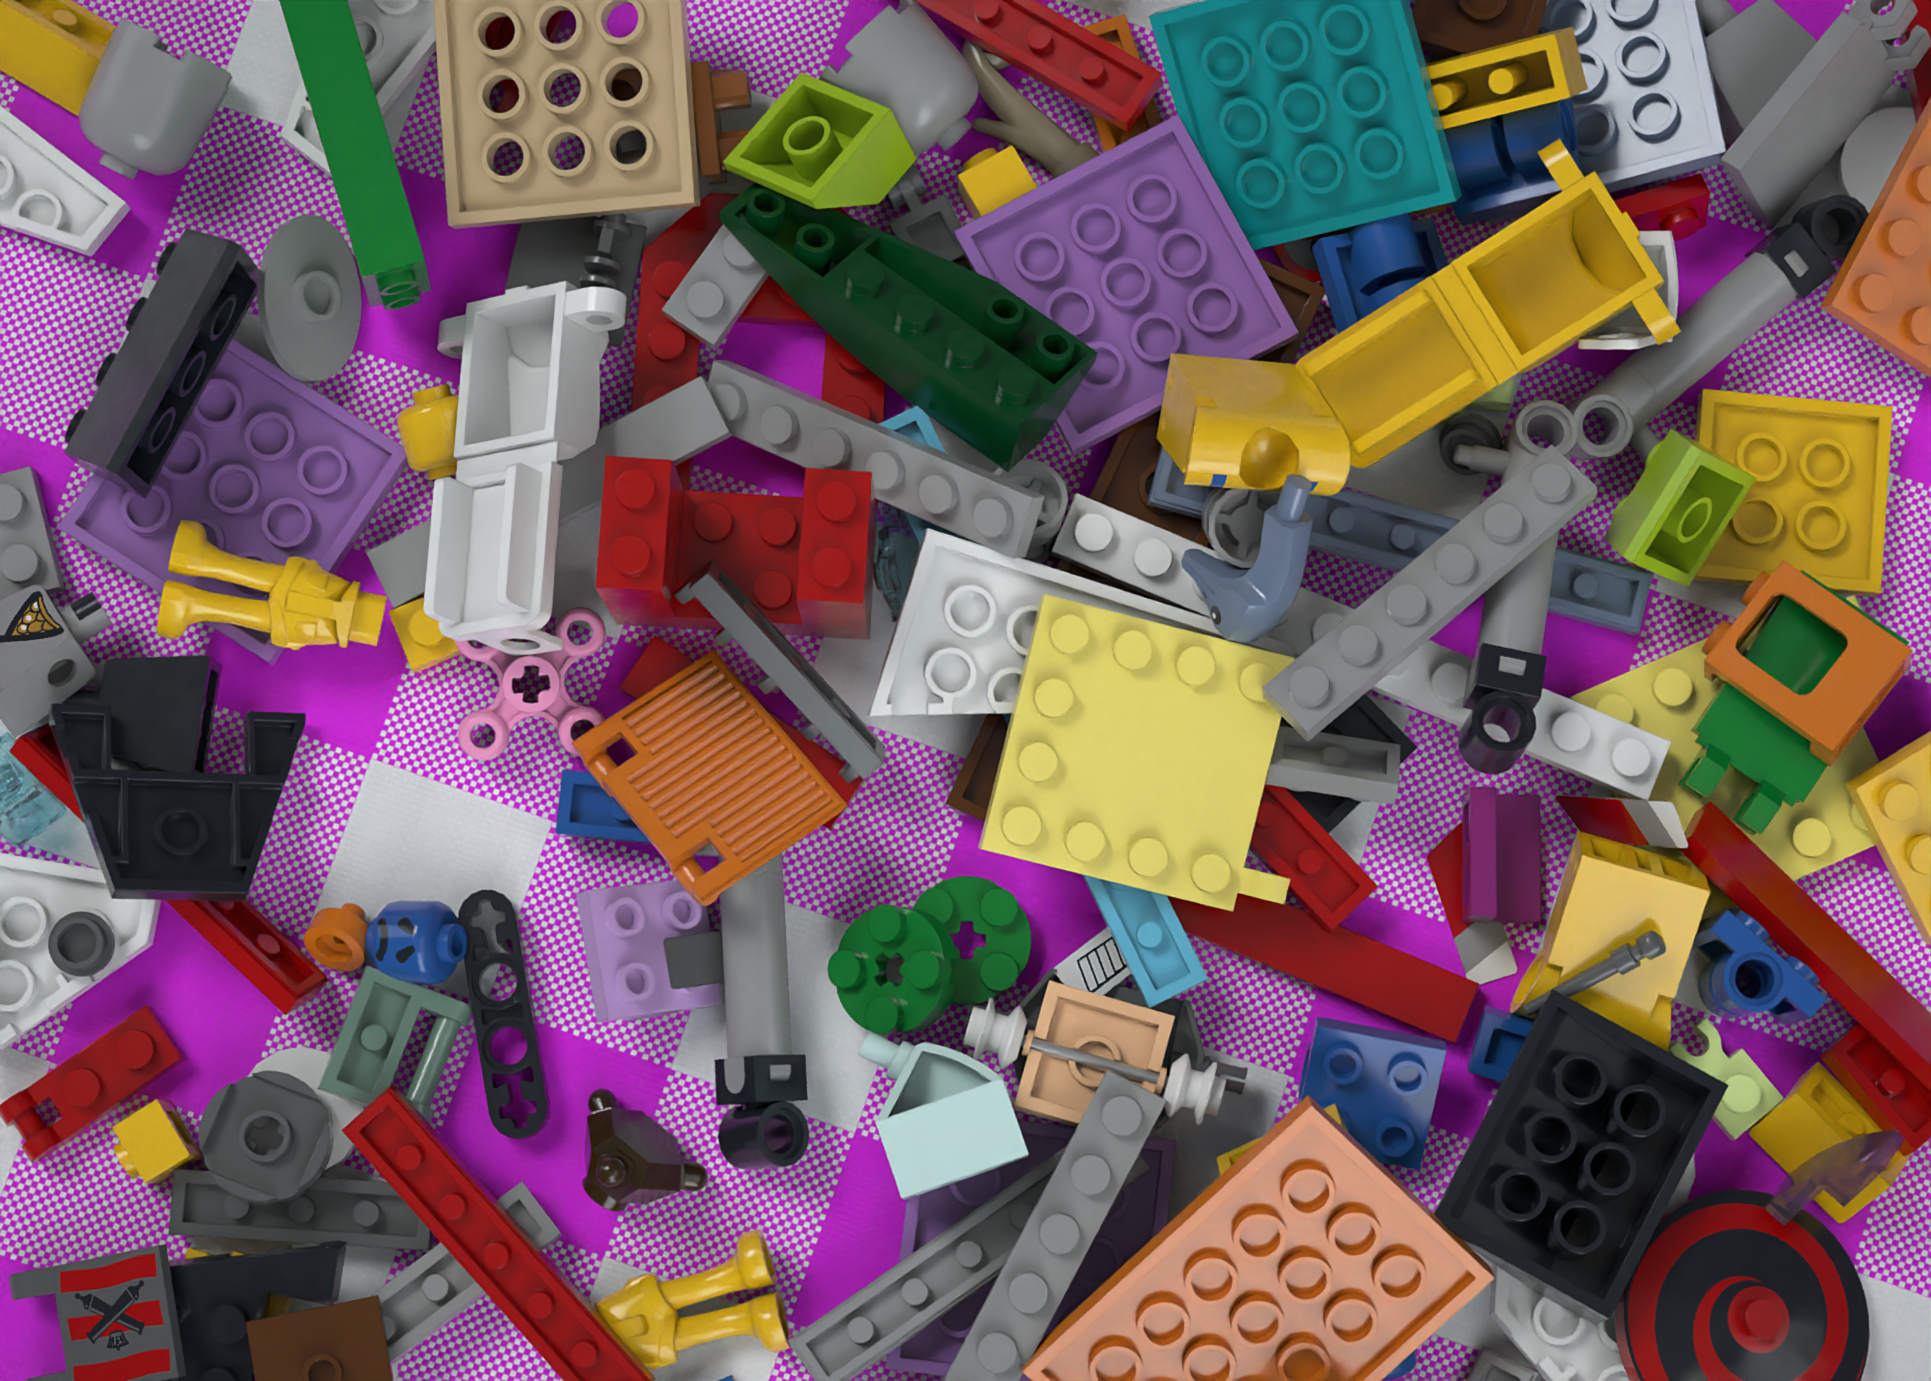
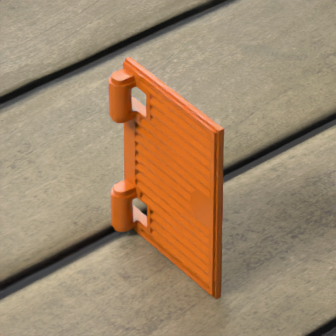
(709, 773)

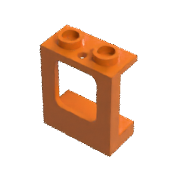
(1847, 692)

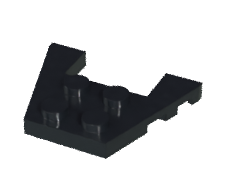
(176, 830)
(225, 1291)

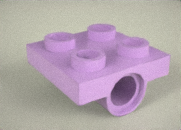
(627, 953)

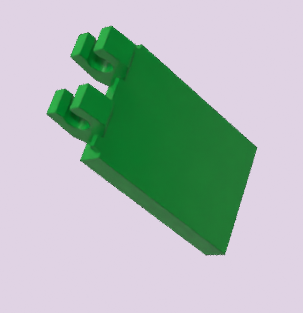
(1742, 734)

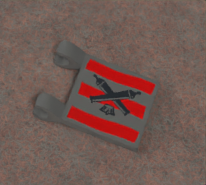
(112, 1316)

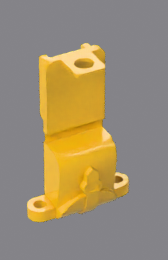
(1488, 316)

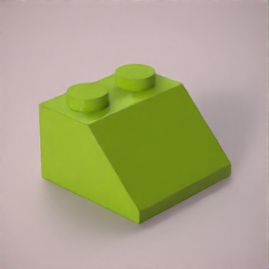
(824, 147)
(1677, 508)

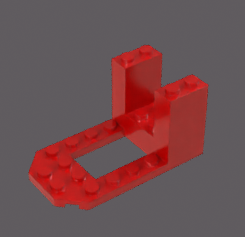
(793, 556)

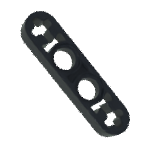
(509, 1013)

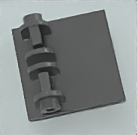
(582, 252)

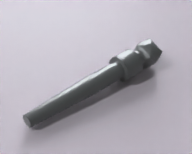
(1621, 960)

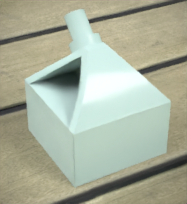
(942, 1116)

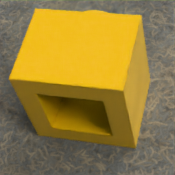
(993, 180)
(154, 1143)

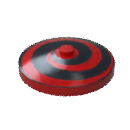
(1742, 1298)

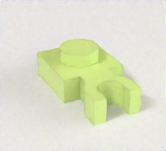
(1749, 1090)

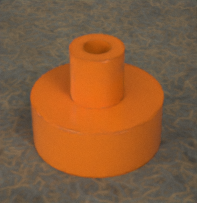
(338, 937)

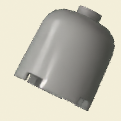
(912, 71)
(148, 105)

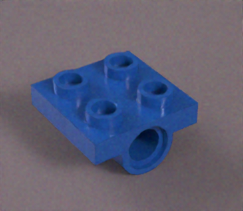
(1500, 160)
(1376, 264)
(1777, 984)
(1379, 1083)

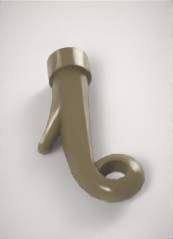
(1022, 122)

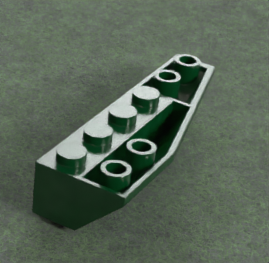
(919, 322)

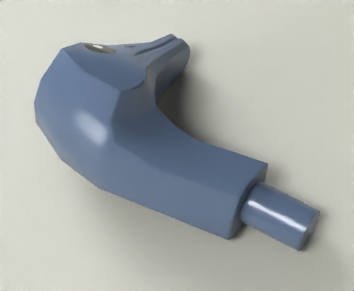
(1255, 599)

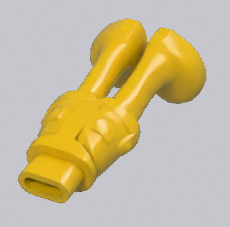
(303, 603)
(648, 1317)

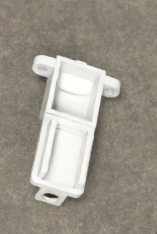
(521, 408)

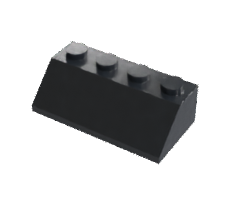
(164, 361)

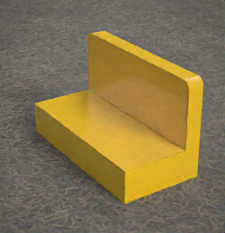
(52, 47)
(1814, 1118)

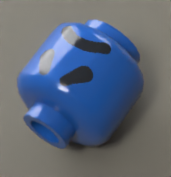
(416, 941)

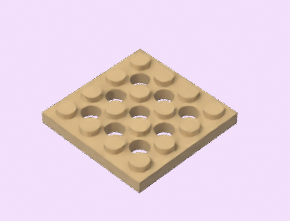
(600, 183)

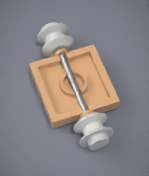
(1077, 1043)

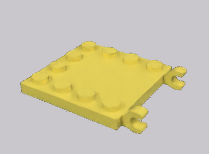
(1668, 701)
(1137, 756)

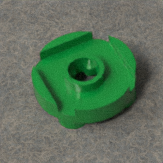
(993, 914)
(861, 964)

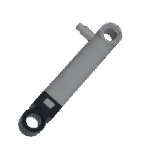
(1776, 273)
(1508, 662)
(760, 1062)

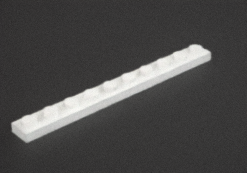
(1428, 680)

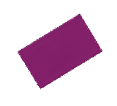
(1500, 857)

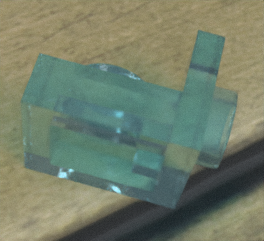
(24, 801)

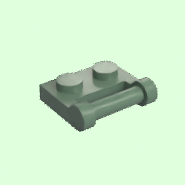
(377, 1034)

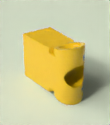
(1249, 426)
(1610, 900)

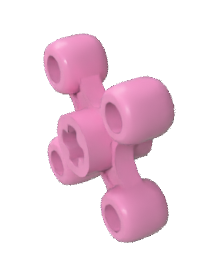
(552, 703)

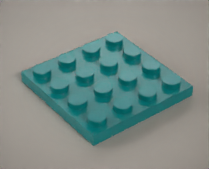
(1308, 111)

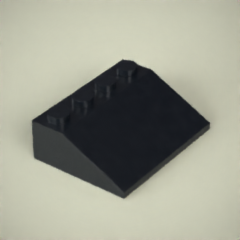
(1578, 1157)

